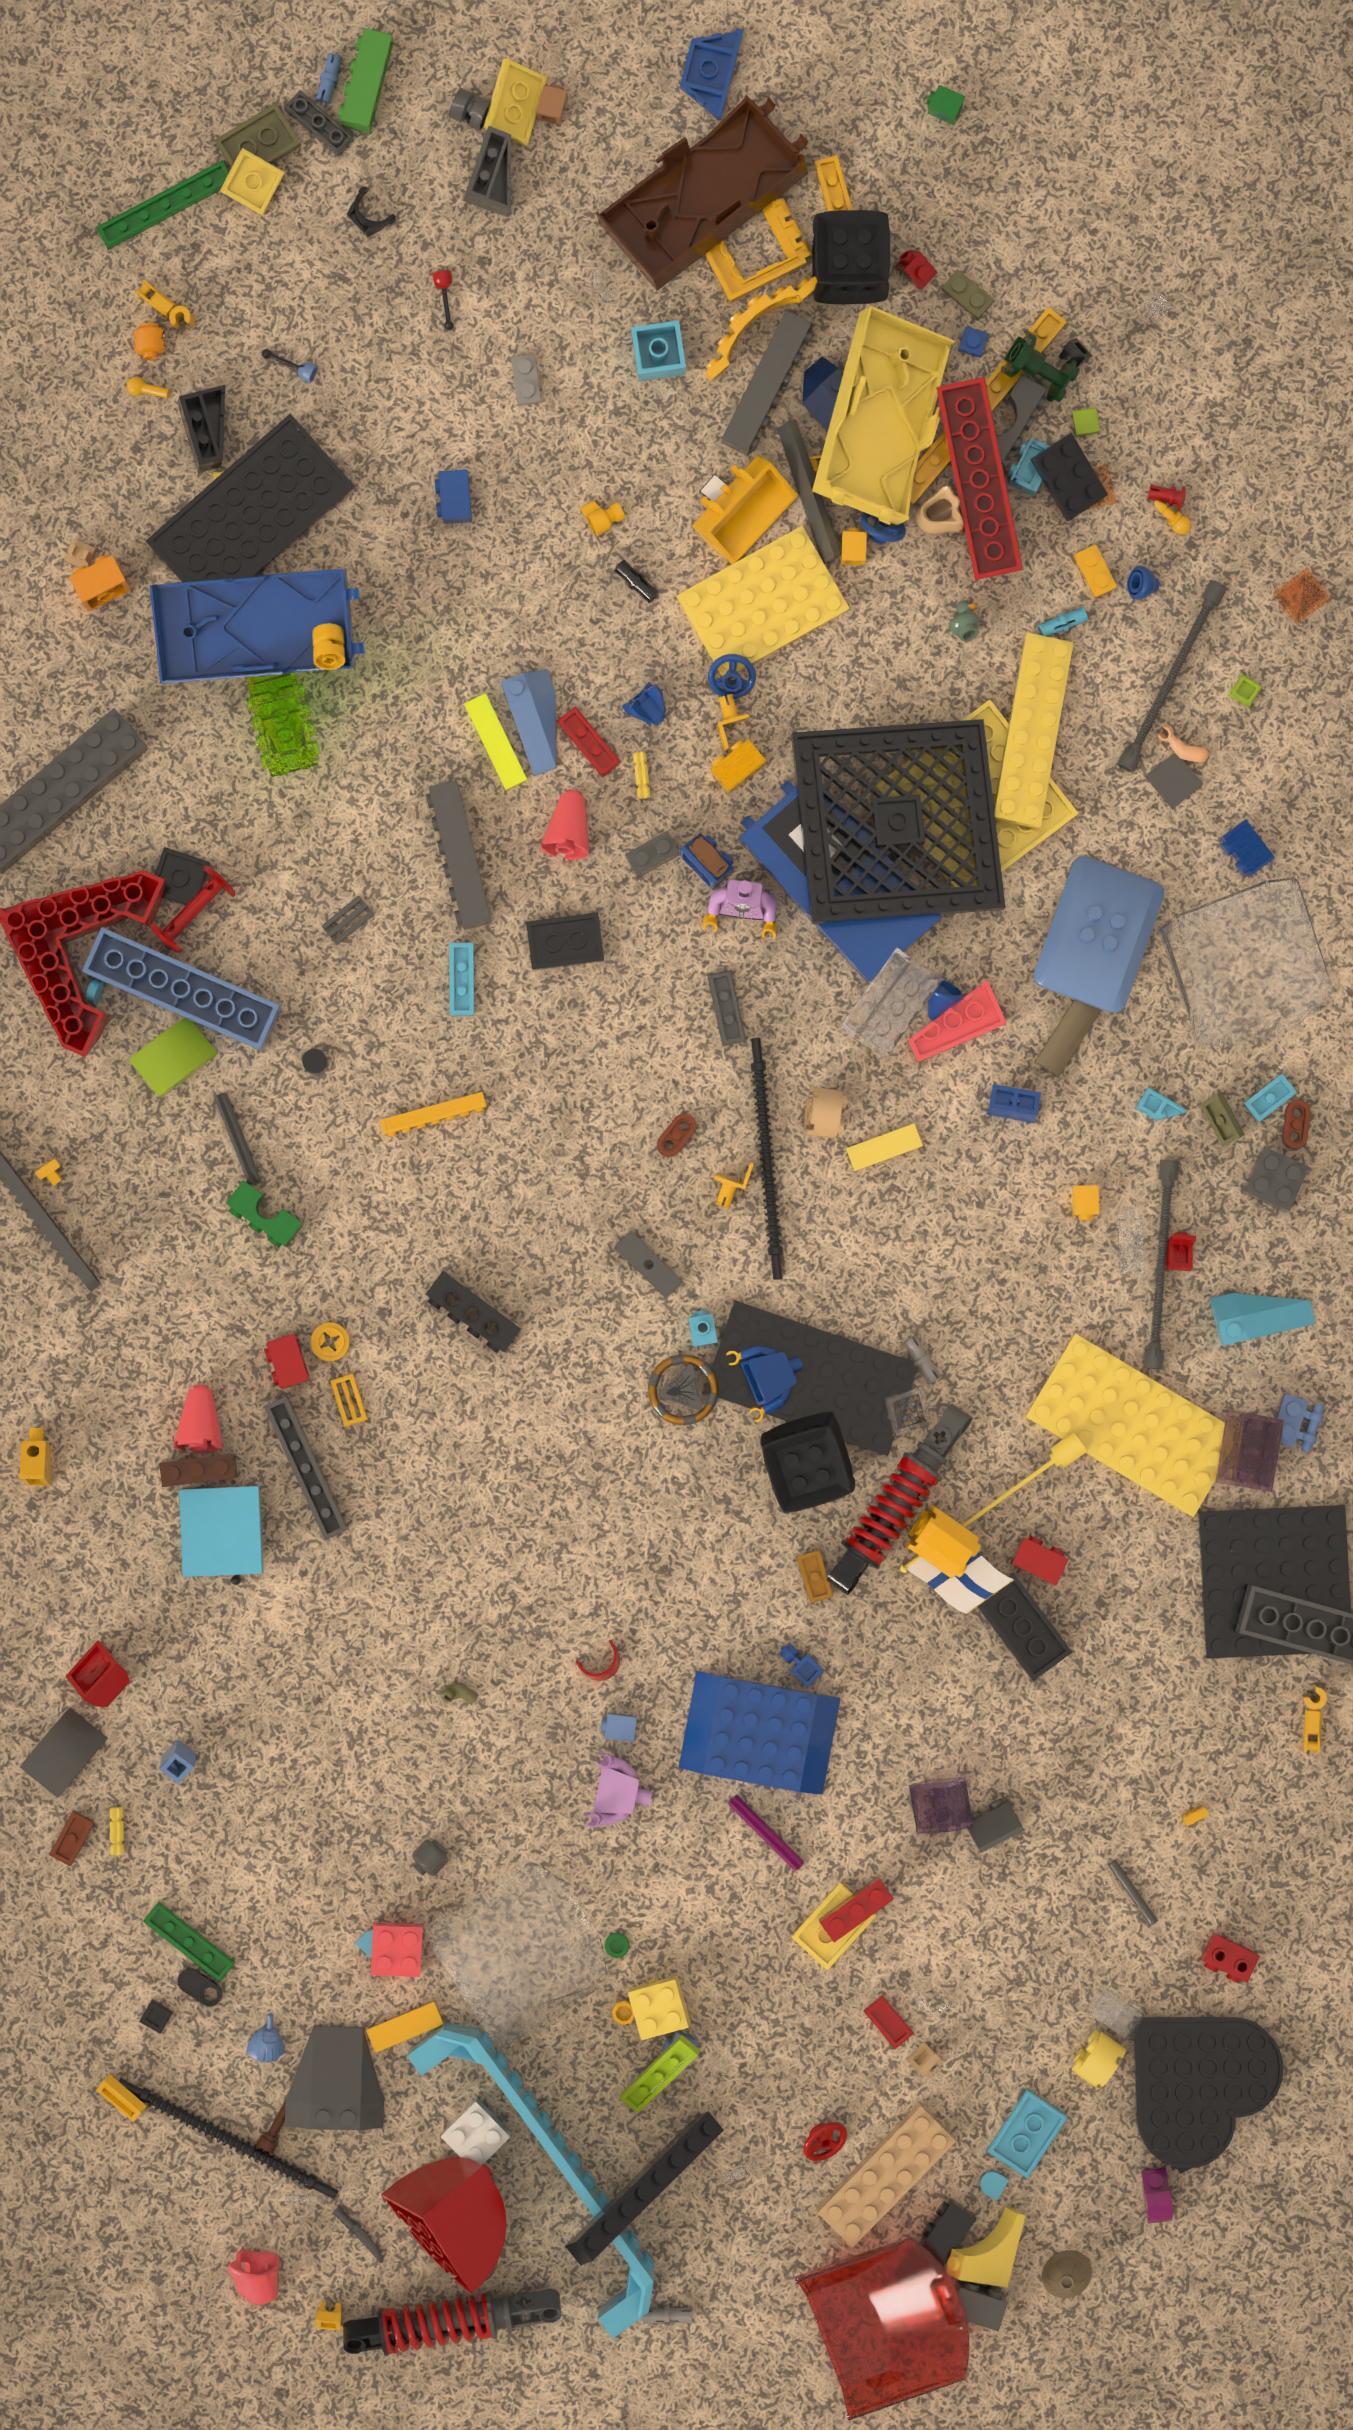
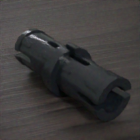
(636, 581)

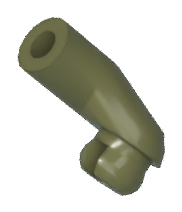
(458, 1691)

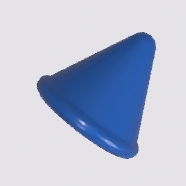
(943, 999)

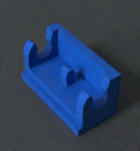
(1013, 1103)

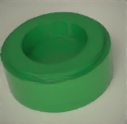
(617, 1945)

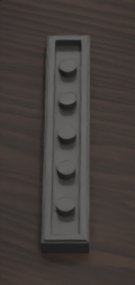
(812, 502)

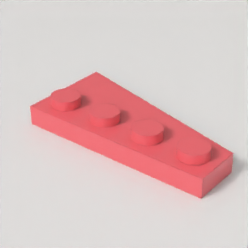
(964, 1021)

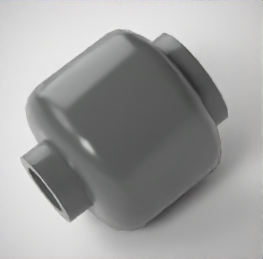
(430, 1857)

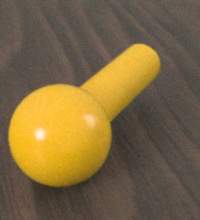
(137, 386)

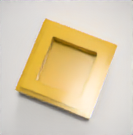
(1194, 1815)

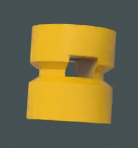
(328, 646)

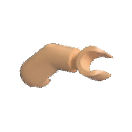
(1185, 752)

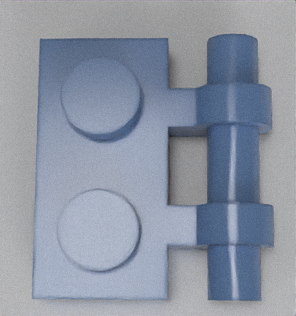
(1292, 1412)

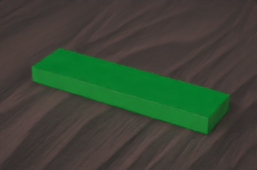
(189, 1941)

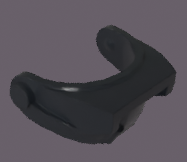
(367, 226)

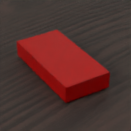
(888, 2022)

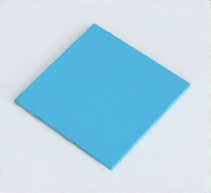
(221, 1531)

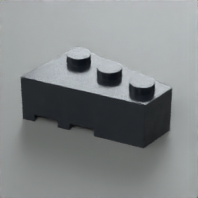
(204, 426)

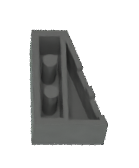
(491, 176)

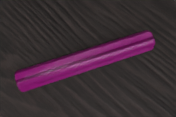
(766, 1833)

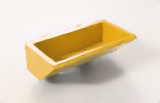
(744, 509)

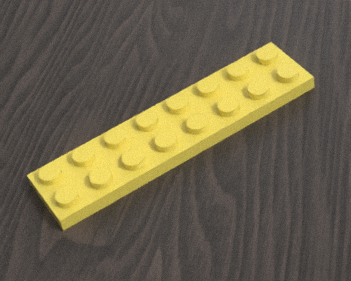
(1033, 730)

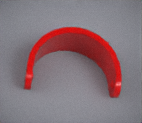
(609, 1672)

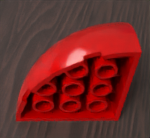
(453, 2216)

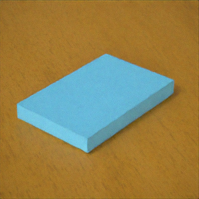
(1027, 2133)

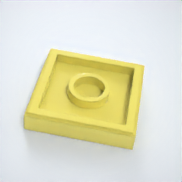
(252, 181)

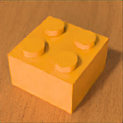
(99, 582)

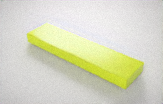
(495, 742)

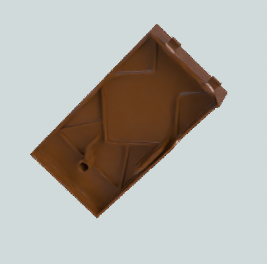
(704, 192)

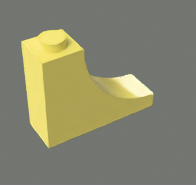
(993, 2257)

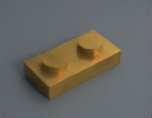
(814, 1576)

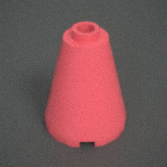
(568, 828)
(199, 1423)

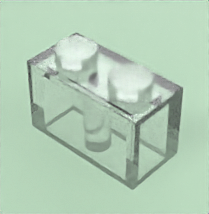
(1115, 2012)

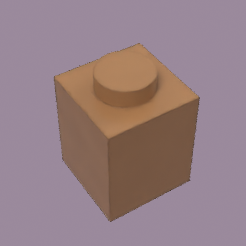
(552, 104)

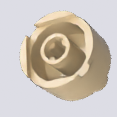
(824, 1112)

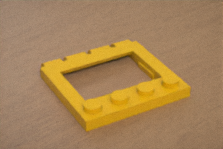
(786, 234)

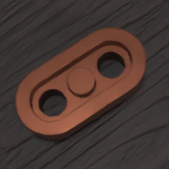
(1296, 1124)
(676, 1135)

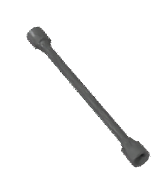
(1212, 597)
(1168, 1174)

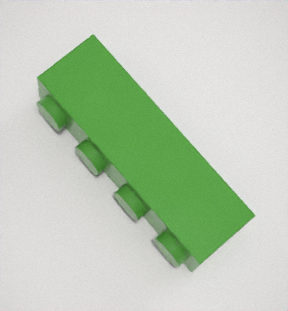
(366, 81)

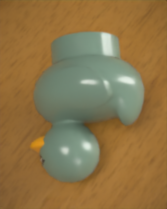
(966, 622)

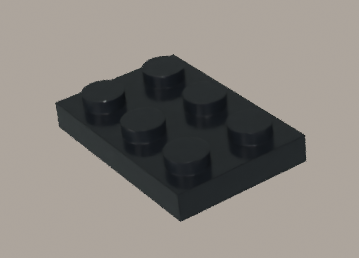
(1069, 476)
(565, 941)

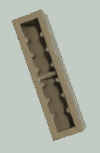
(1067, 1037)

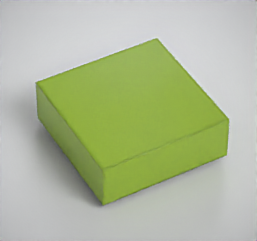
(1085, 422)
(1245, 690)

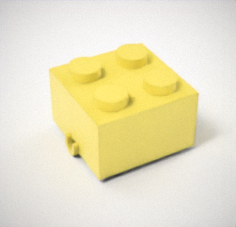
(659, 2007)

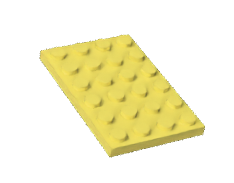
(763, 600)

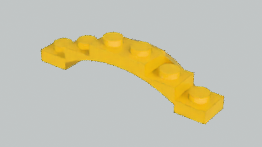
(757, 307)

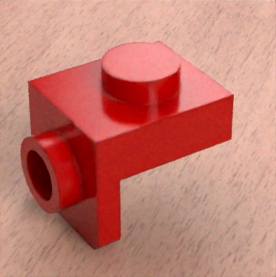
(916, 268)
(1180, 1251)

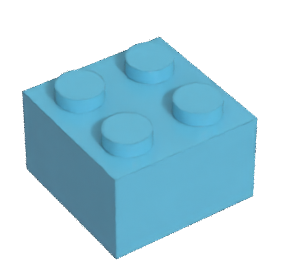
(658, 351)

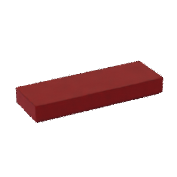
(588, 741)

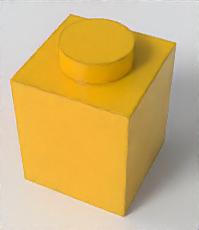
(853, 547)
(1085, 1202)

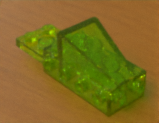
(282, 723)

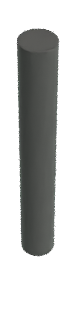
(1132, 1892)

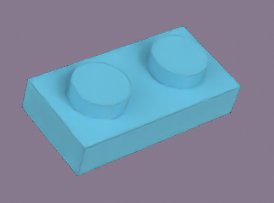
(1269, 1098)

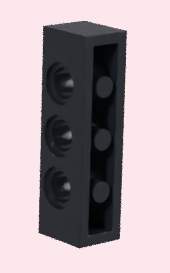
(446, 1284)

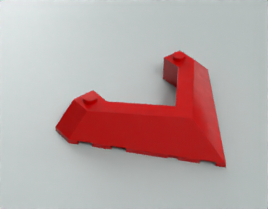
(39, 936)

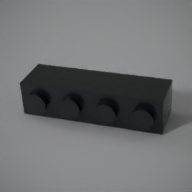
(947, 2230)

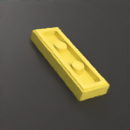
(884, 1147)

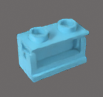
(1024, 474)

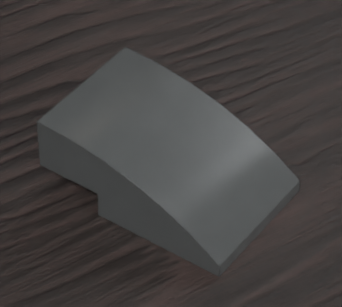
(63, 1752)

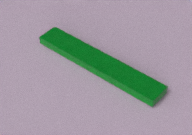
(163, 205)

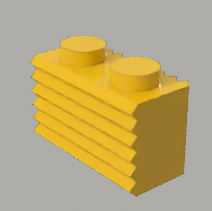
(738, 765)

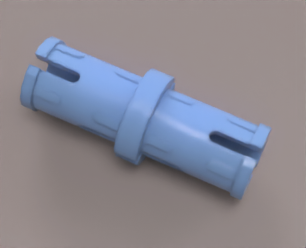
(329, 78)

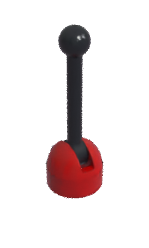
(443, 280)

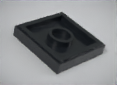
(182, 875)

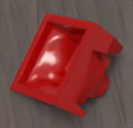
(98, 1676)

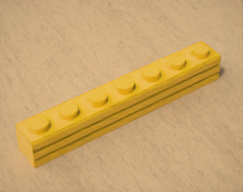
(433, 1114)

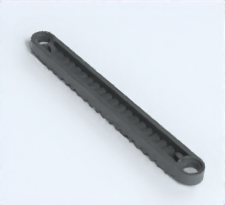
(47, 1224)

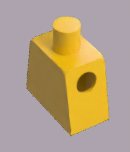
(37, 1469)

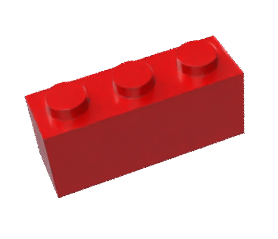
(856, 1909)

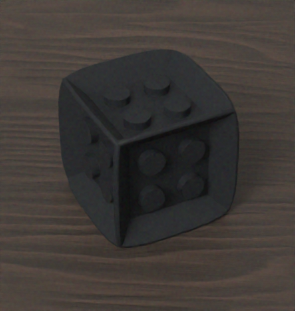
(851, 256)
(807, 1462)

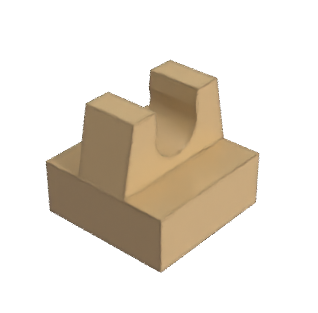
(80, 554)
(924, 2059)

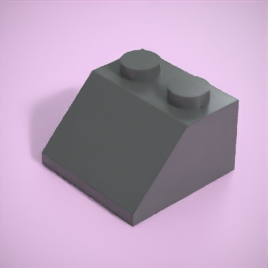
(994, 1825)

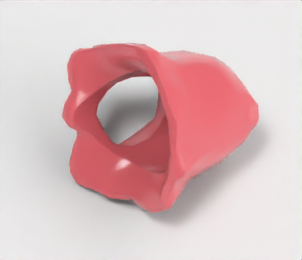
(260, 2279)

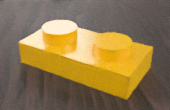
(1095, 571)

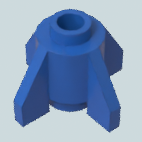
(647, 705)

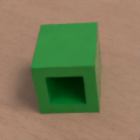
(945, 104)

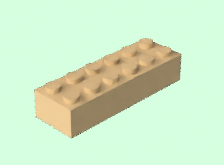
(886, 2175)

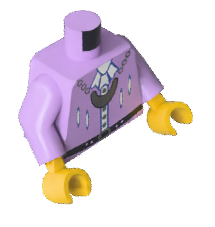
(742, 901)

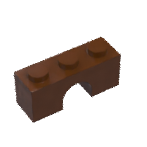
(198, 1470)

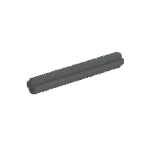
(237, 1138)

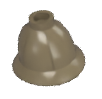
(1067, 2274)

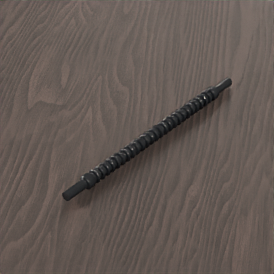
(758, 1068)
(310, 2181)

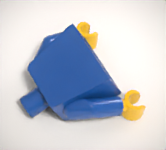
(768, 1376)

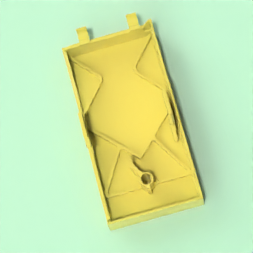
(882, 415)

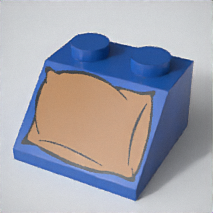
(707, 860)

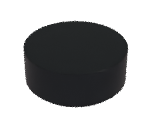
(314, 1061)

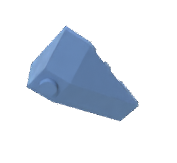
(533, 710)

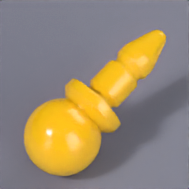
(1180, 523)

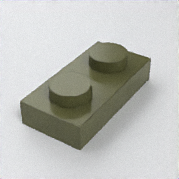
(967, 294)
(1222, 1119)

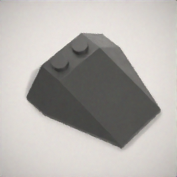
(335, 2083)

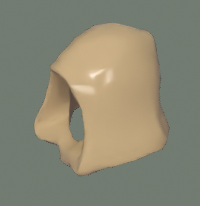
(940, 513)

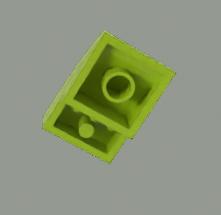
(173, 1057)

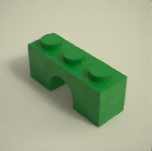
(246, 1202)

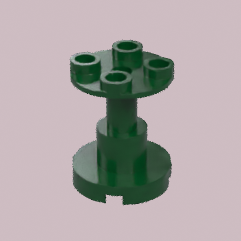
(1025, 358)

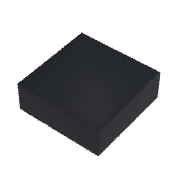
(156, 2016)

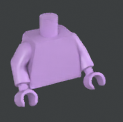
(616, 1792)

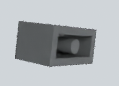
(652, 854)

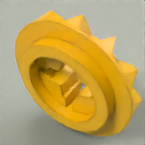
(318, 1340)

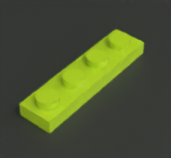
(659, 2073)

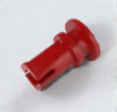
(1167, 495)

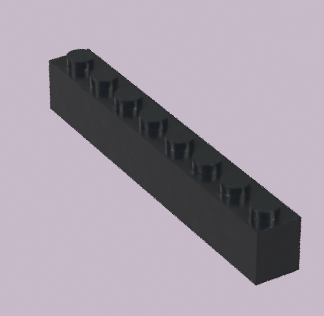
(644, 2188)

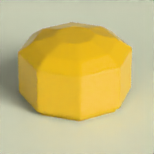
(623, 2012)

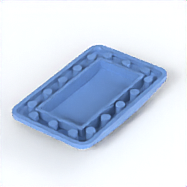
(1098, 934)

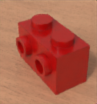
(287, 1361)
(1039, 1560)
(1229, 1957)

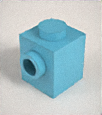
(702, 1328)

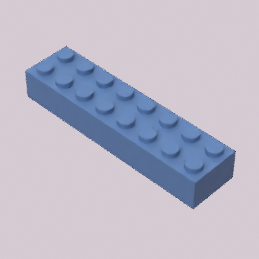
(182, 989)

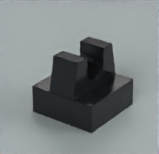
(1077, 351)

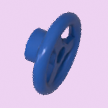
(881, 531)
(732, 685)

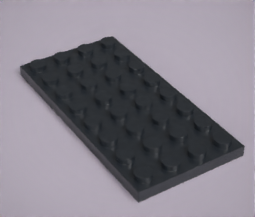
(253, 508)
(834, 1378)

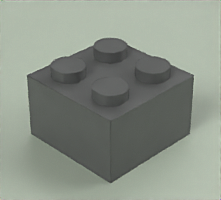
(1275, 1179)
(982, 2304)

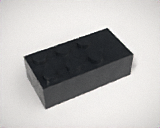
(1024, 1629)

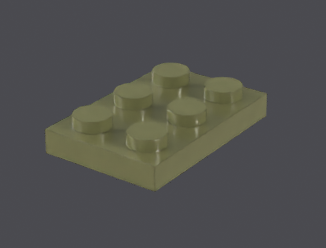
(263, 135)

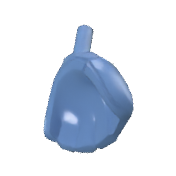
(266, 2043)

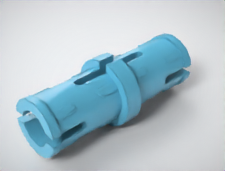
(1063, 622)

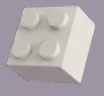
(476, 2133)

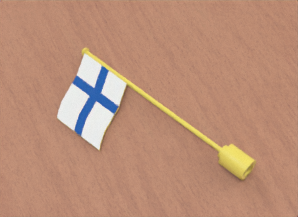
(981, 1578)

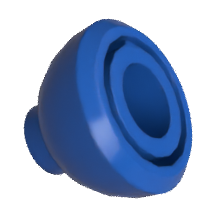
(1142, 583)

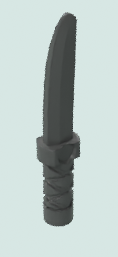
(355, 2229)

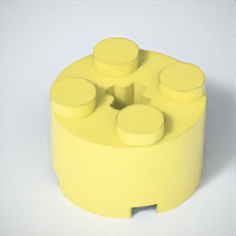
(1098, 2060)

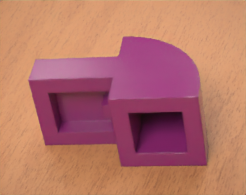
(1157, 2195)

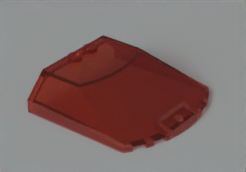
(889, 2325)

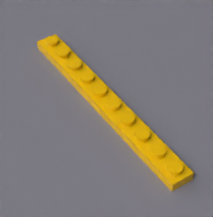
(998, 386)

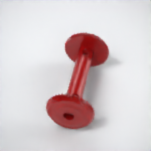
(192, 909)

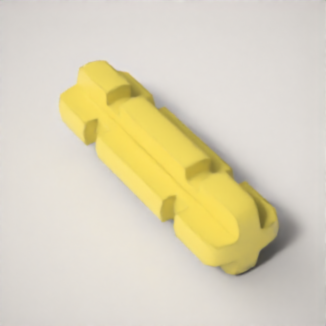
(641, 775)
(116, 1831)

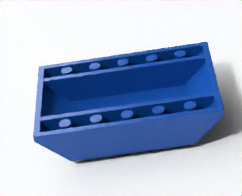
(759, 1733)

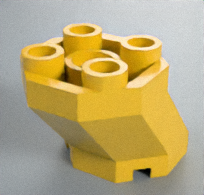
(943, 1541)

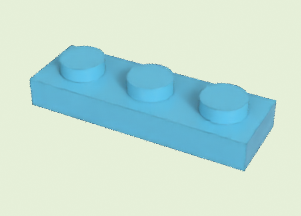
(461, 979)

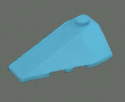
(1253, 1316)

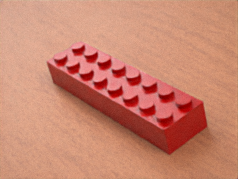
(979, 478)

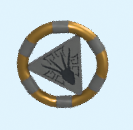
(683, 1389)

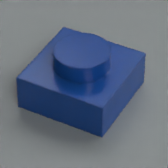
(973, 342)

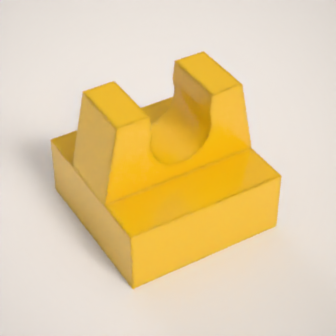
(50, 1171)
(327, 2319)

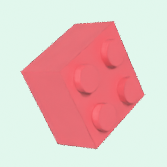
(396, 1949)

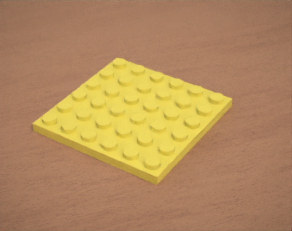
(1013, 839)

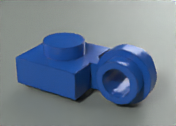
(805, 1669)

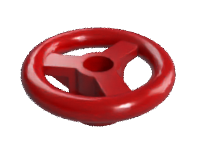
(820, 2137)

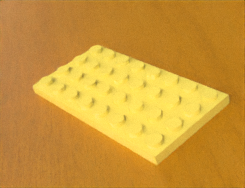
(1131, 1424)

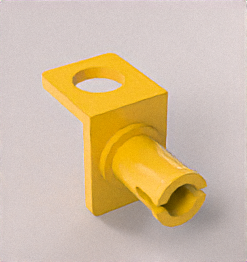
(730, 717)
(729, 1187)

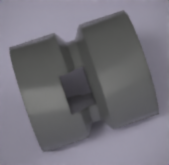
(469, 109)

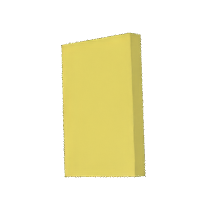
(515, 101)
(815, 1939)

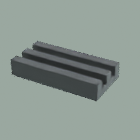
(342, 912)

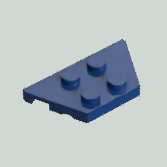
(710, 70)

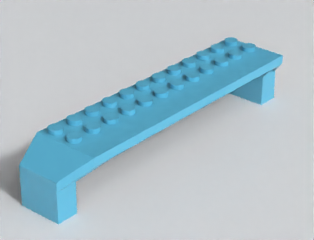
(476, 2046)

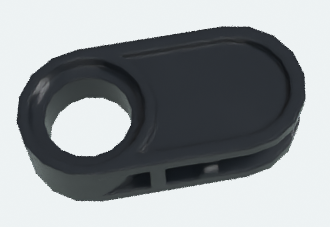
(195, 1983)

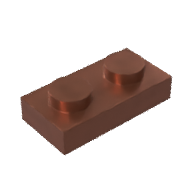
(71, 1838)

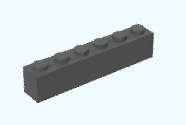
(767, 382)
(460, 855)
(306, 1467)

